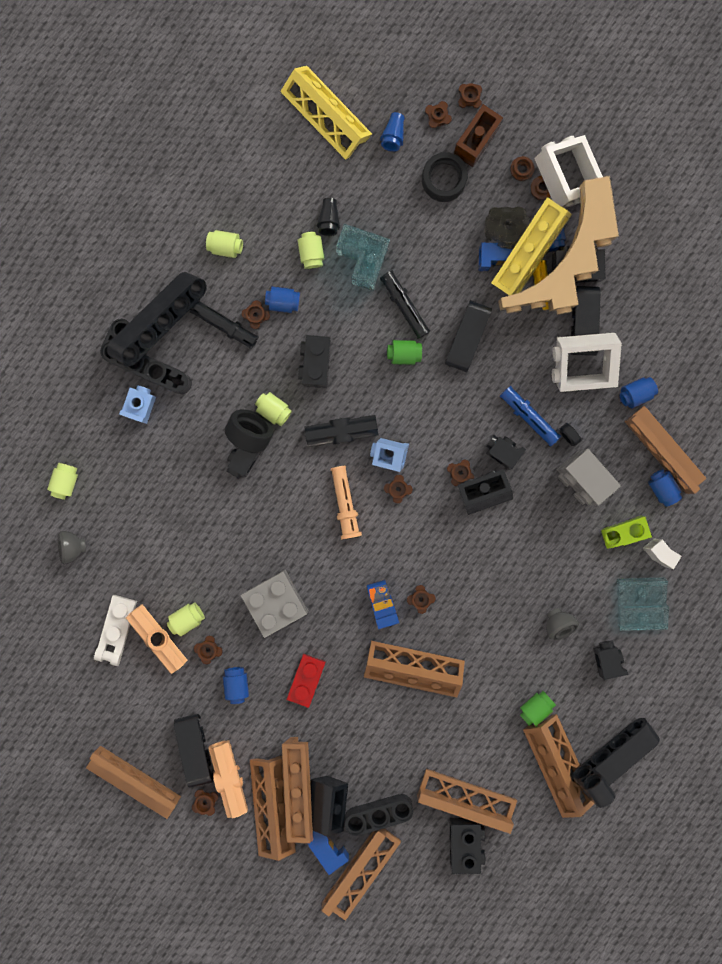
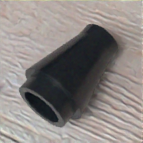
(328, 220)

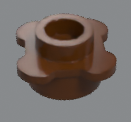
(473, 89)
(444, 117)
(255, 307)
(463, 466)
(398, 495)
(427, 599)
(206, 656)
(203, 809)

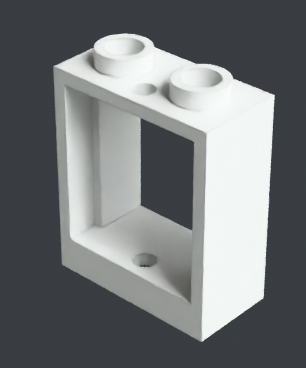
(553, 174)
(611, 362)

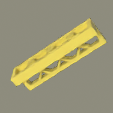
(330, 105)
(531, 247)

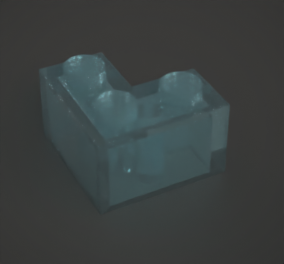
(367, 250)

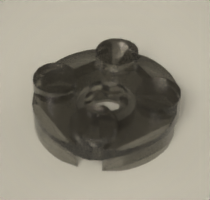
(496, 224)

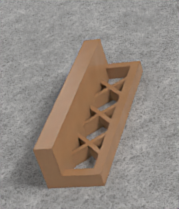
(665, 450)
(416, 676)
(555, 769)
(133, 782)
(297, 791)
(274, 808)
(463, 809)
(353, 870)

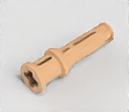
(347, 514)

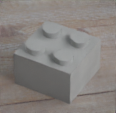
(587, 478)
(274, 603)

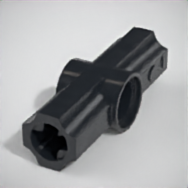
(341, 430)

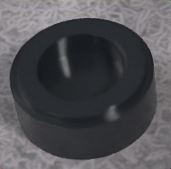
(570, 434)

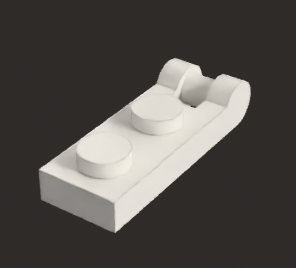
(115, 630)

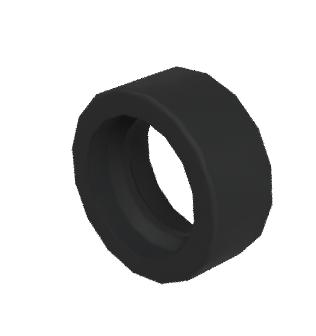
(444, 158)
(247, 440)

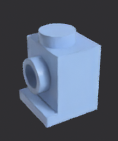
(144, 410)
(393, 462)

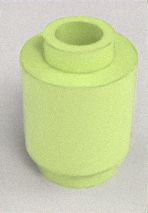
(224, 243)
(311, 250)
(273, 409)
(62, 481)
(185, 619)

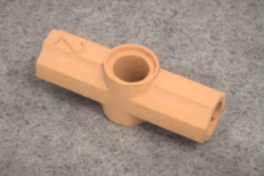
(166, 651)
(227, 779)

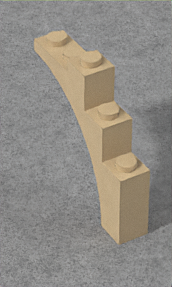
(595, 226)

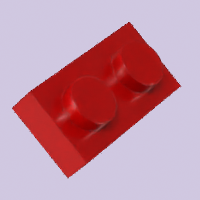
(306, 680)

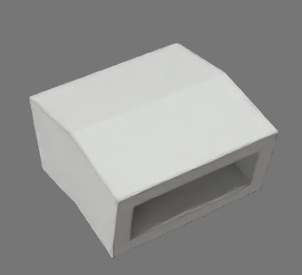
(661, 553)

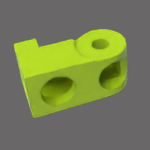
(626, 532)

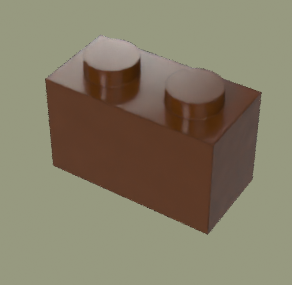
(478, 135)

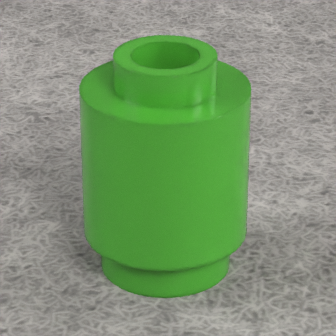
(404, 352)
(537, 708)

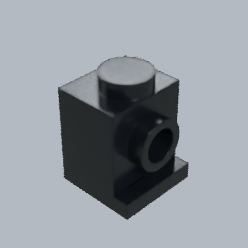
(504, 451)
(241, 462)
(609, 660)

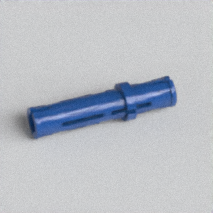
(526, 412)

